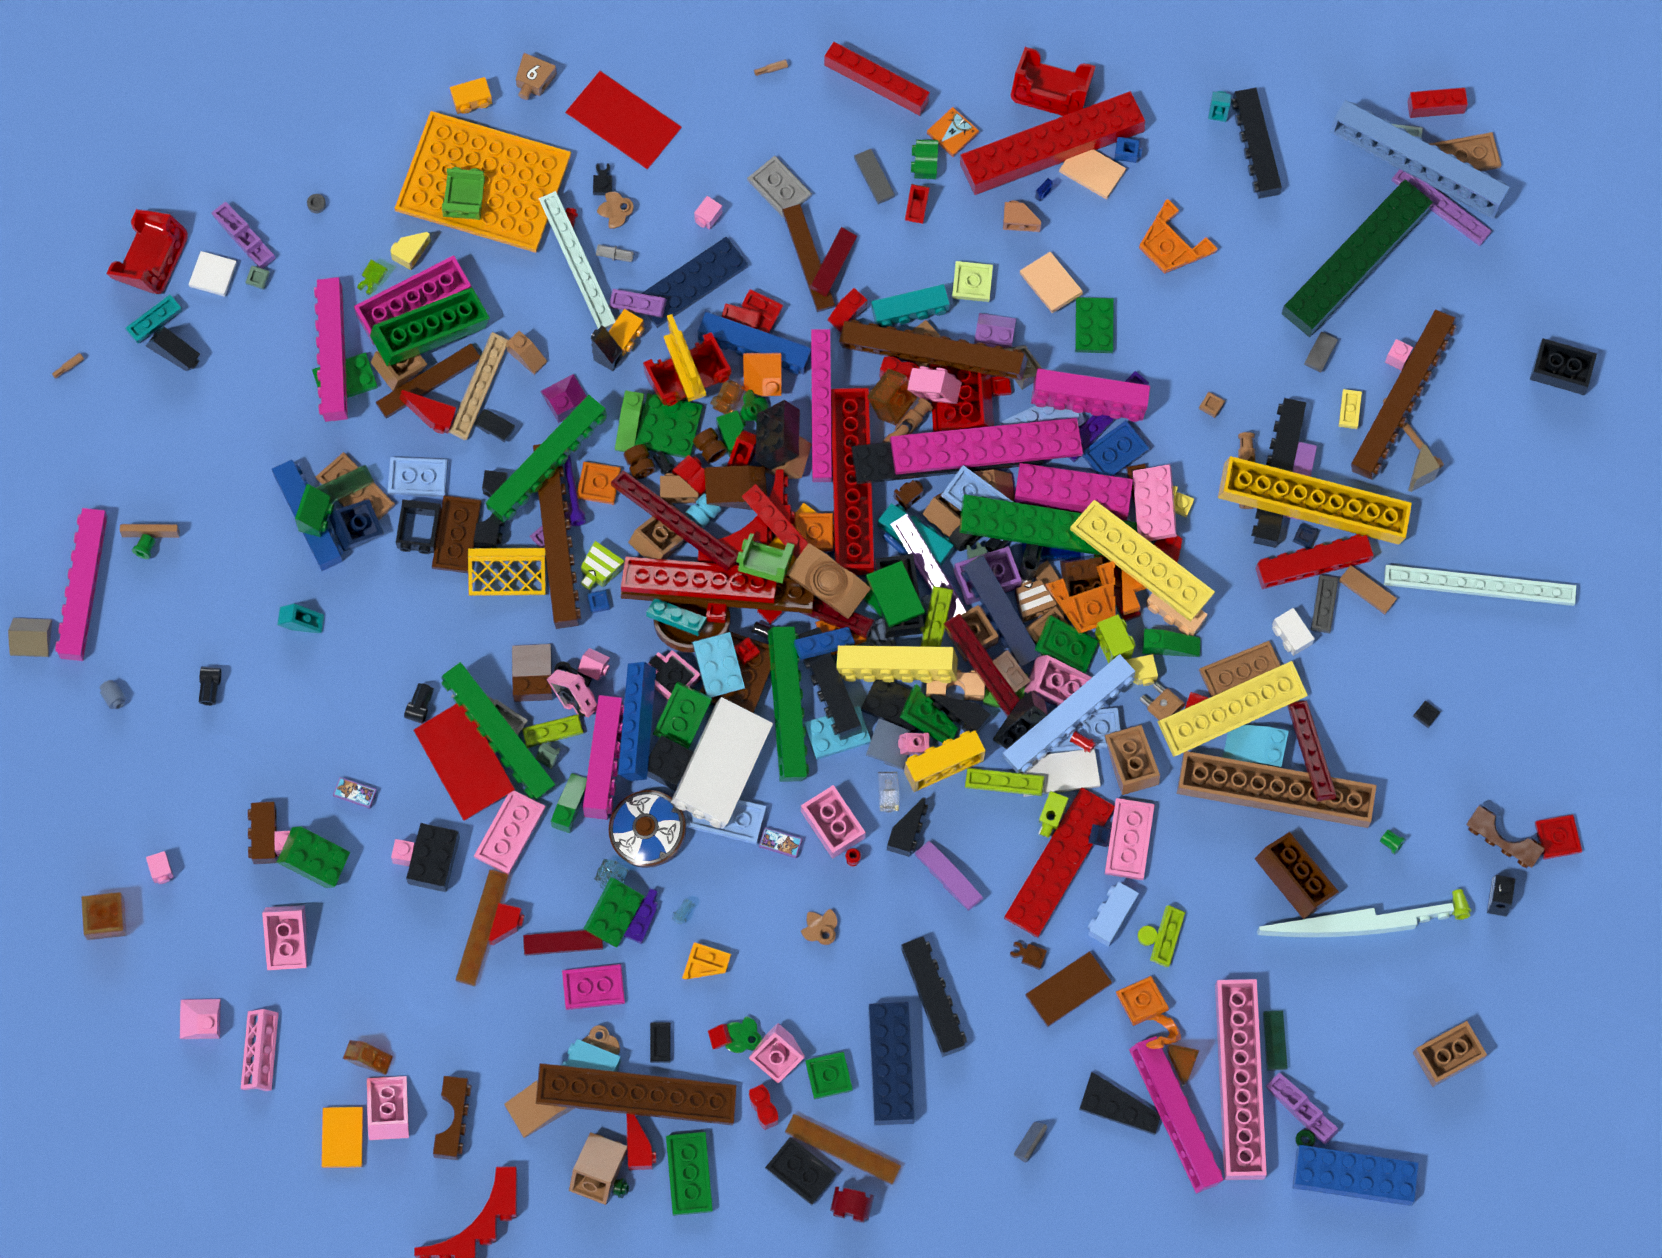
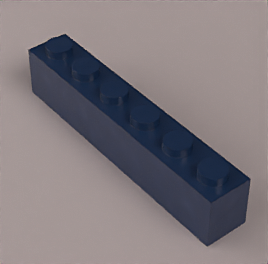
(1000, 610)

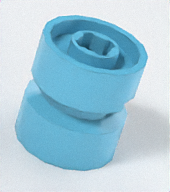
(702, 512)

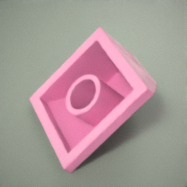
(200, 1019)
(777, 1053)

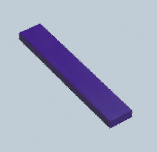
(1098, 424)

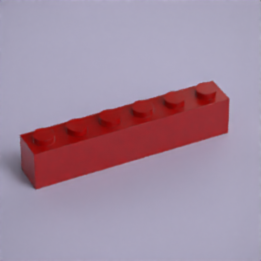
(876, 78)
(1314, 562)

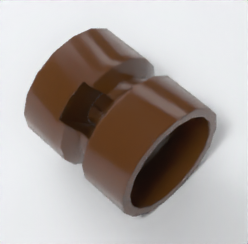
(710, 445)
(639, 463)

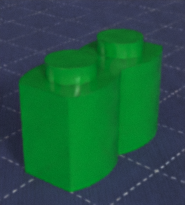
(925, 159)

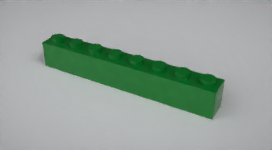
(546, 459)
(787, 704)
(498, 731)

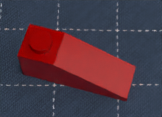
(431, 412)
(639, 1148)

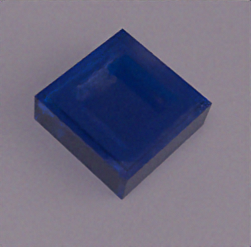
(1044, 190)

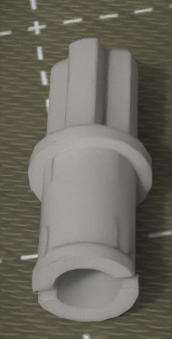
(614, 253)

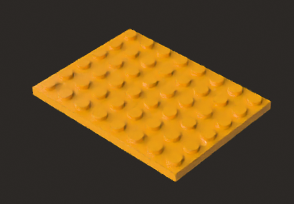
(514, 172)

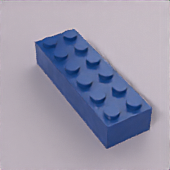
(1355, 1175)

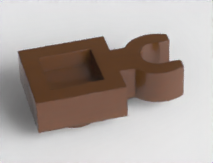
(1032, 956)

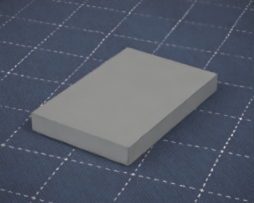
(778, 185)

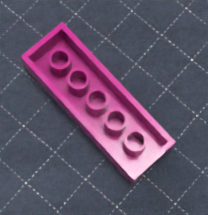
(417, 291)
(1090, 395)
(1072, 490)
(603, 756)

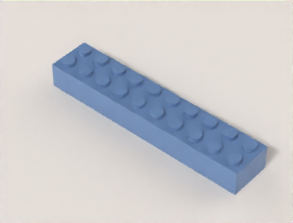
(1419, 159)

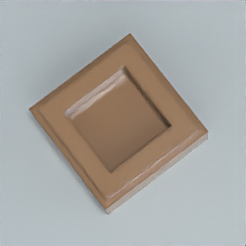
(1211, 404)

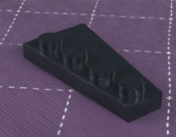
(1117, 1106)

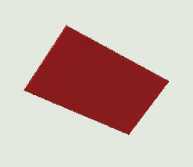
(623, 119)
(463, 761)

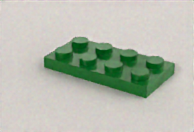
(689, 1173)

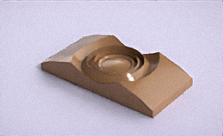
(828, 580)

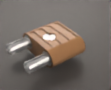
(1165, 704)

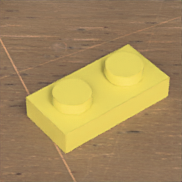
(1350, 409)

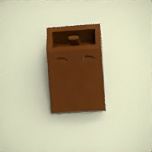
(1081, 574)

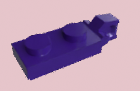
(643, 917)

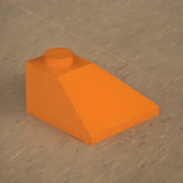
(762, 373)

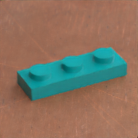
(153, 319)
(676, 617)

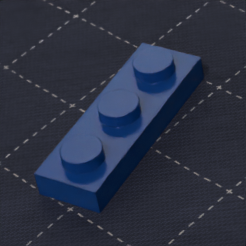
(823, 643)

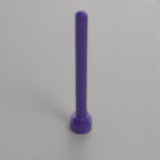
(577, 518)

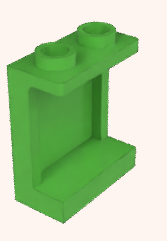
(463, 193)
(764, 560)

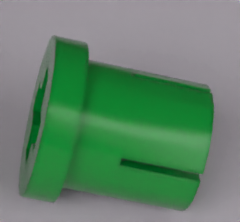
(144, 546)
(1392, 841)

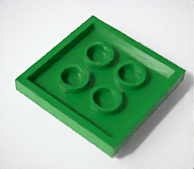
(669, 427)

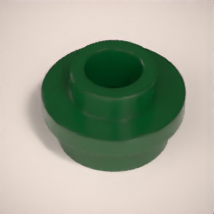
(1305, 1133)
(621, 1187)

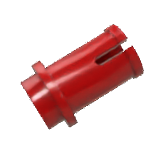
(572, 215)
(1083, 742)
(853, 853)

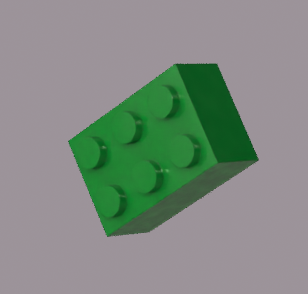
(313, 857)

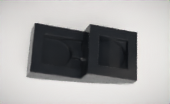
(494, 425)

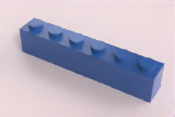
(750, 340)
(293, 487)
(637, 721)

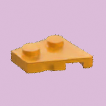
(705, 962)

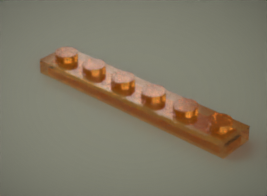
(481, 928)
(842, 1149)

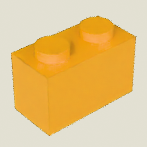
(471, 95)
(626, 330)

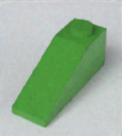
(629, 420)

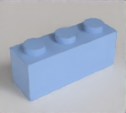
(1112, 913)

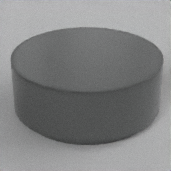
(316, 203)

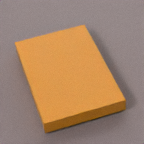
(342, 1137)

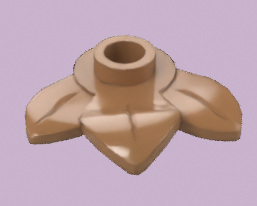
(613, 211)
(818, 925)
(606, 1043)

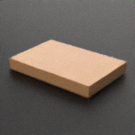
(1093, 172)
(1051, 282)

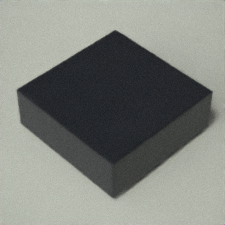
(1426, 714)

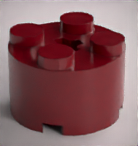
(851, 1203)

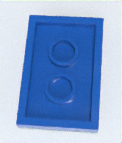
(1115, 450)

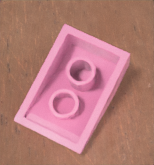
(1054, 680)
(285, 937)
(387, 1108)

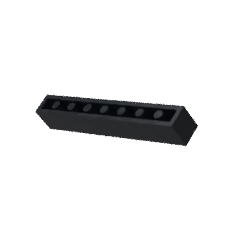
(1283, 457)

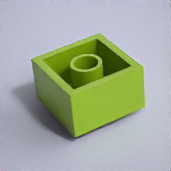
(1114, 638)

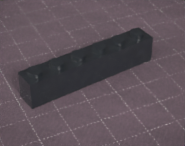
(1256, 142)
(832, 692)
(933, 997)

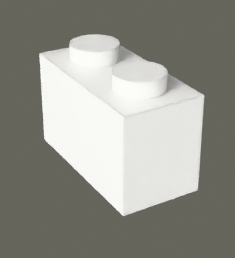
(1292, 632)

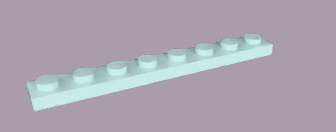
(577, 260)

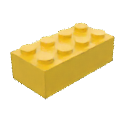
(944, 760)

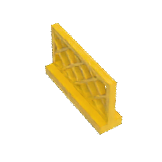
(683, 362)
(506, 555)

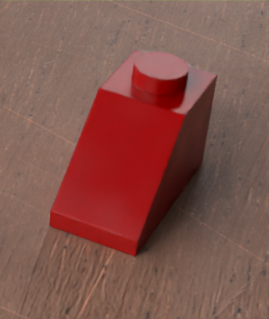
(848, 309)
(743, 449)
(505, 923)

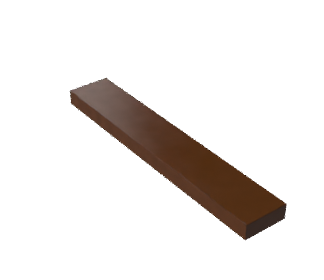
(806, 253)
(430, 379)

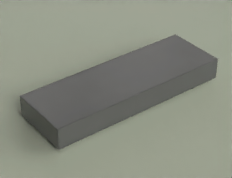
(874, 176)
(1324, 604)

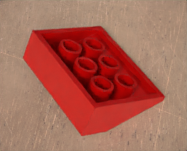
(973, 405)

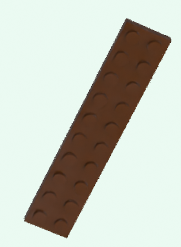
(788, 597)
(636, 1094)

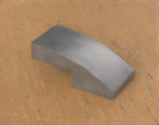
(1320, 352)

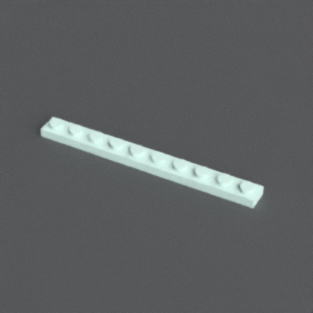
(1480, 585)

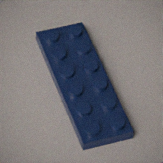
(697, 278)

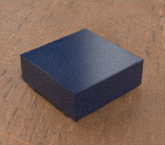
(1305, 536)
(1099, 835)

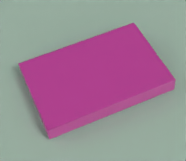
(593, 987)

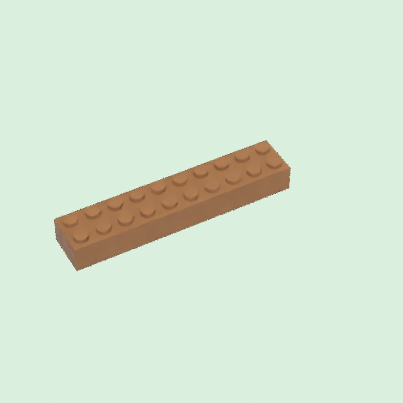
(1273, 789)

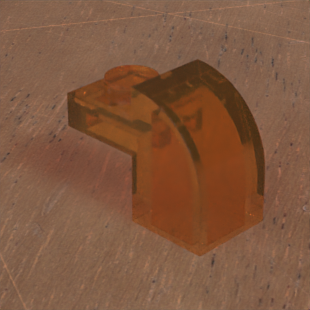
(728, 397)

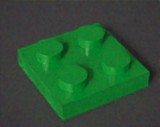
(828, 1075)

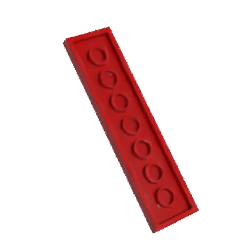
(694, 580)
(1058, 863)

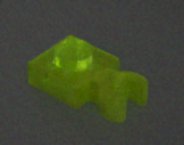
(373, 274)

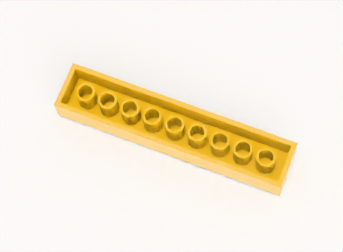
(1314, 500)

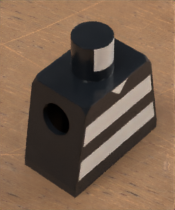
(1501, 893)

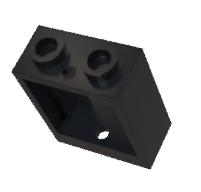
(419, 508)

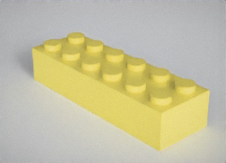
(897, 663)

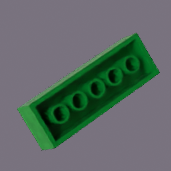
(429, 326)

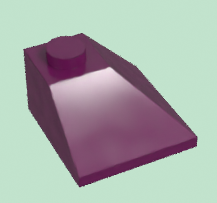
(564, 397)

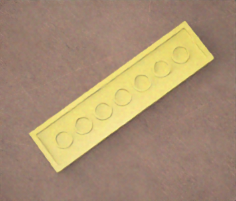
(1142, 560)
(1232, 708)

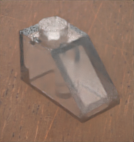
(888, 791)

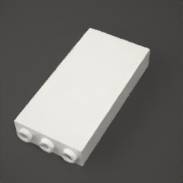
(721, 763)

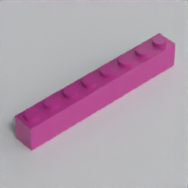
(332, 349)
(821, 405)
(82, 584)
(1176, 1116)

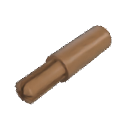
(771, 67)
(68, 365)

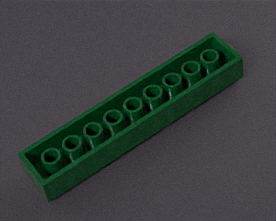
(1357, 258)

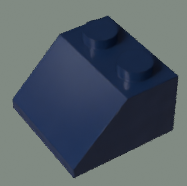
(355, 524)

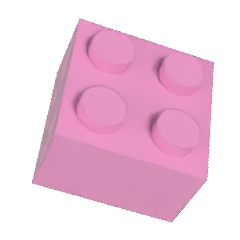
(934, 385)

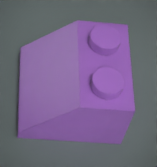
(995, 330)

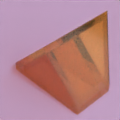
(1182, 1060)

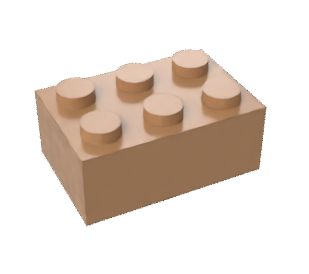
(1449, 1054)

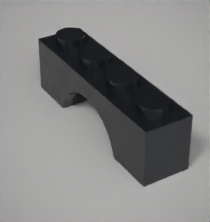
(488, 532)

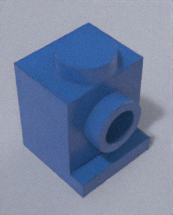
(1124, 145)

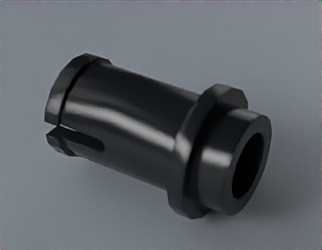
(665, 466)
(761, 629)

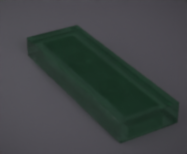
(347, 483)
(1275, 1040)

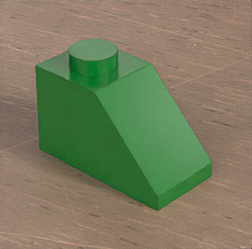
(730, 427)

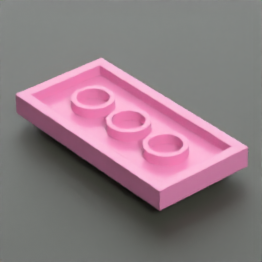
(1155, 502)
(509, 832)
(1129, 839)

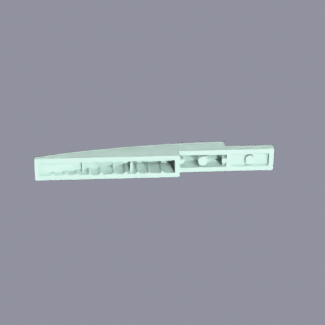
(1357, 923)

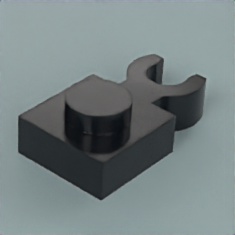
(602, 182)

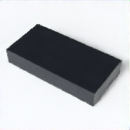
(660, 1042)

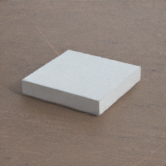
(212, 273)

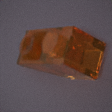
(367, 1056)

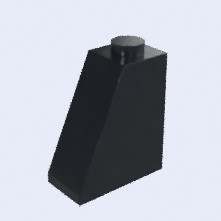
(173, 349)

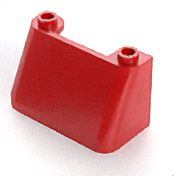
(1049, 86)
(152, 252)
(708, 361)

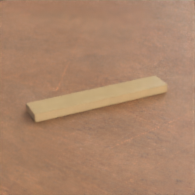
(478, 386)

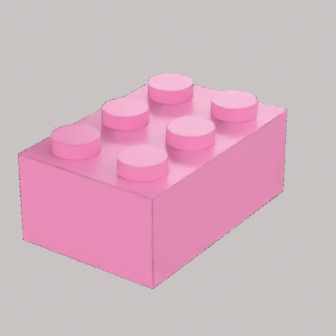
(833, 821)

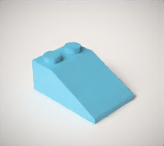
(1256, 745)

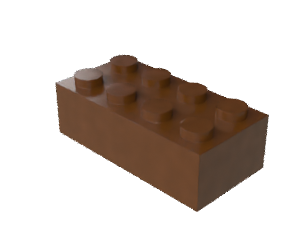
(1296, 875)

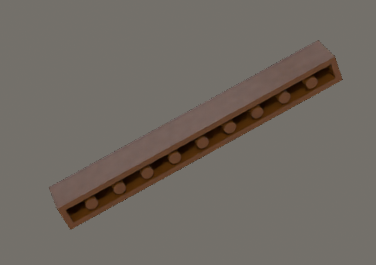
(933, 350)
(1404, 394)
(558, 550)

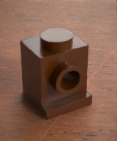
(909, 494)

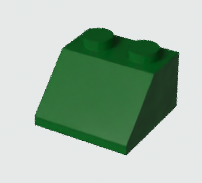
(313, 511)

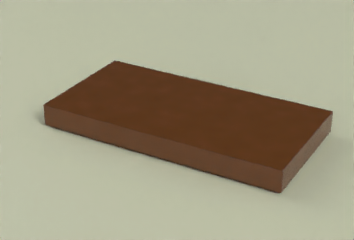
(455, 533)
(1068, 989)

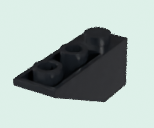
(605, 348)
(966, 713)
(1022, 718)
(905, 830)

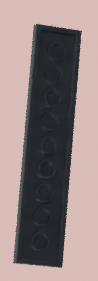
(875, 464)

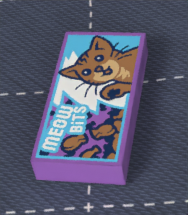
(354, 792)
(780, 843)

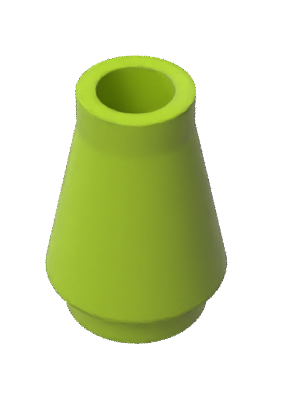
(1460, 904)

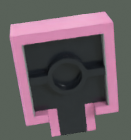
(672, 670)
(573, 692)

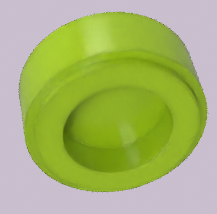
(1147, 935)

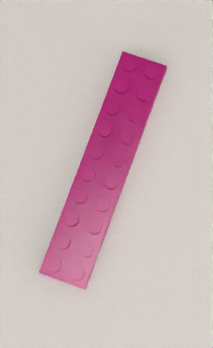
(986, 446)

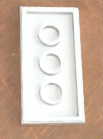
(1067, 771)

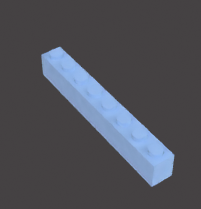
(1069, 714)

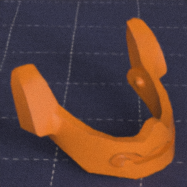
(1174, 1033)

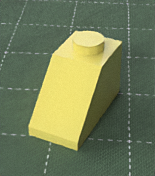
(409, 249)
(1144, 670)

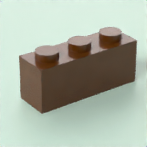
(262, 832)

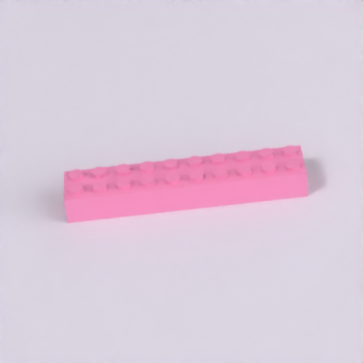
(1240, 1080)

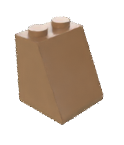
(597, 1168)

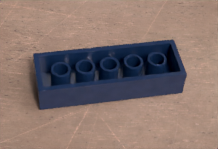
(891, 1063)

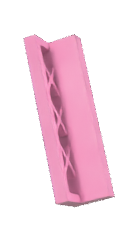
(262, 1049)

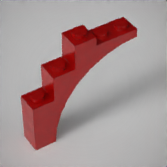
(761, 531)
(500, 1205)

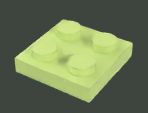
(972, 281)

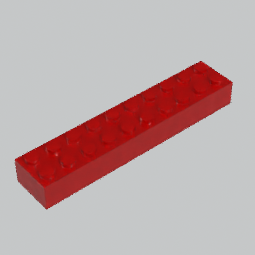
(1052, 142)
(850, 500)

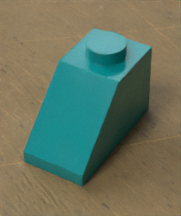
(1219, 106)
(300, 619)

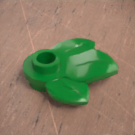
(752, 406)
(741, 1033)

